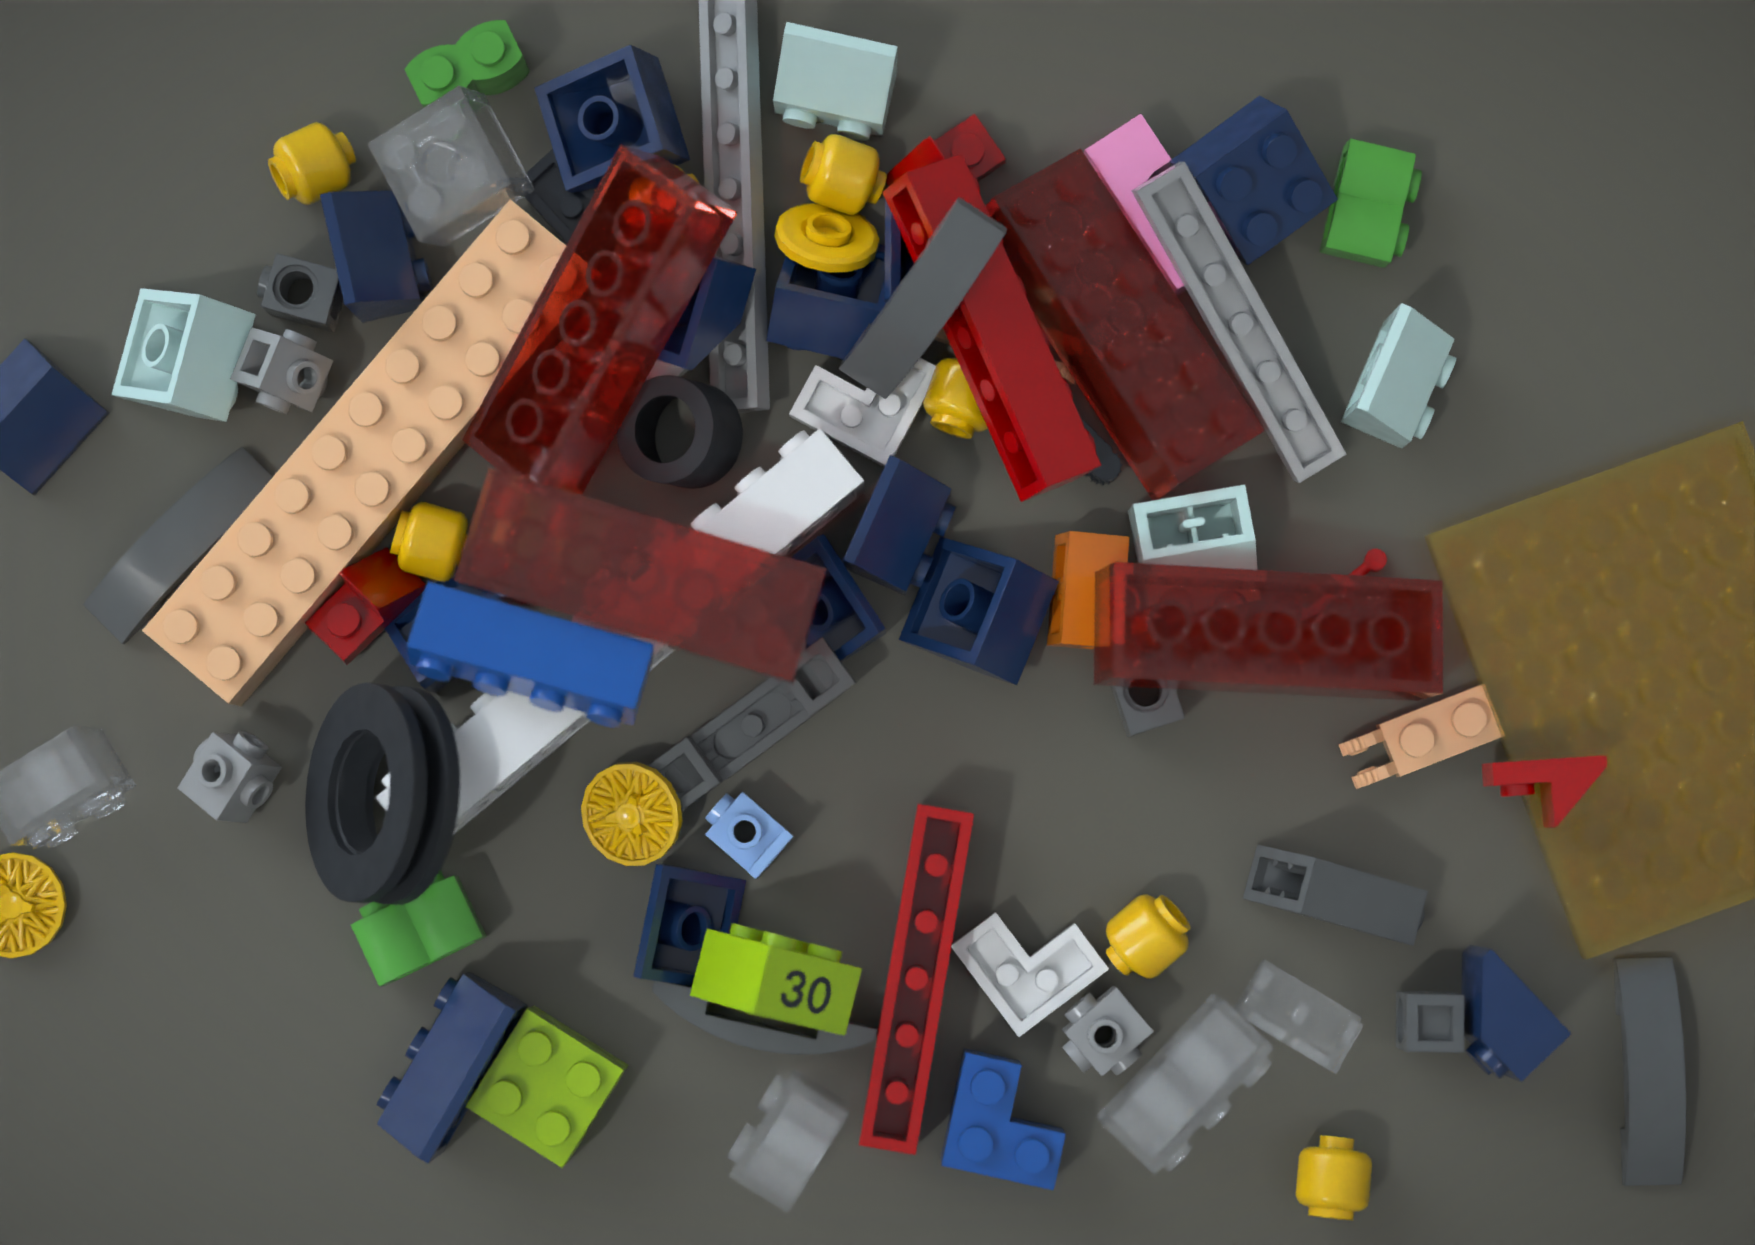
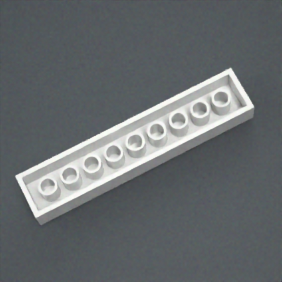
(771, 513)

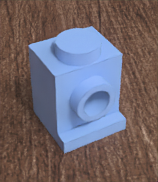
(768, 840)

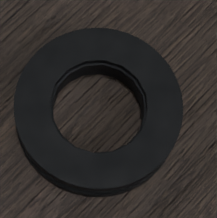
(422, 794)

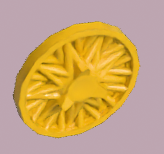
(826, 238)
(631, 813)
(30, 905)

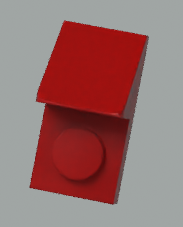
(966, 138)
(365, 604)
(1560, 779)

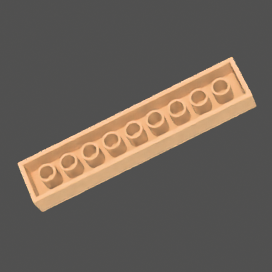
(358, 465)

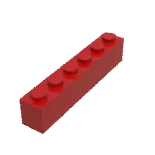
(999, 343)
(916, 979)

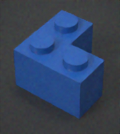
(984, 1135)

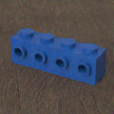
(529, 655)

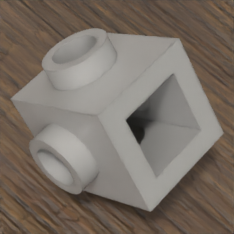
(282, 370)
(230, 776)
(1127, 1032)

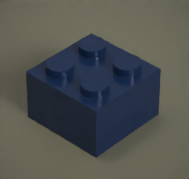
(1258, 177)

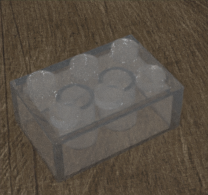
(1186, 1084)

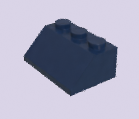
(448, 1064)

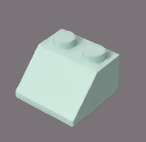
(834, 81)
(183, 353)
(1399, 378)

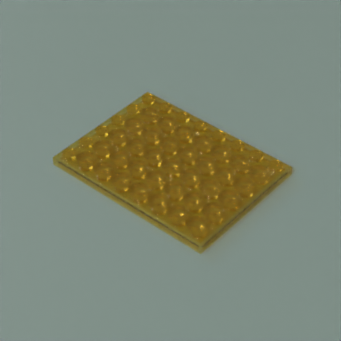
(1627, 633)

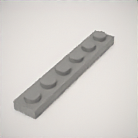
(1239, 321)

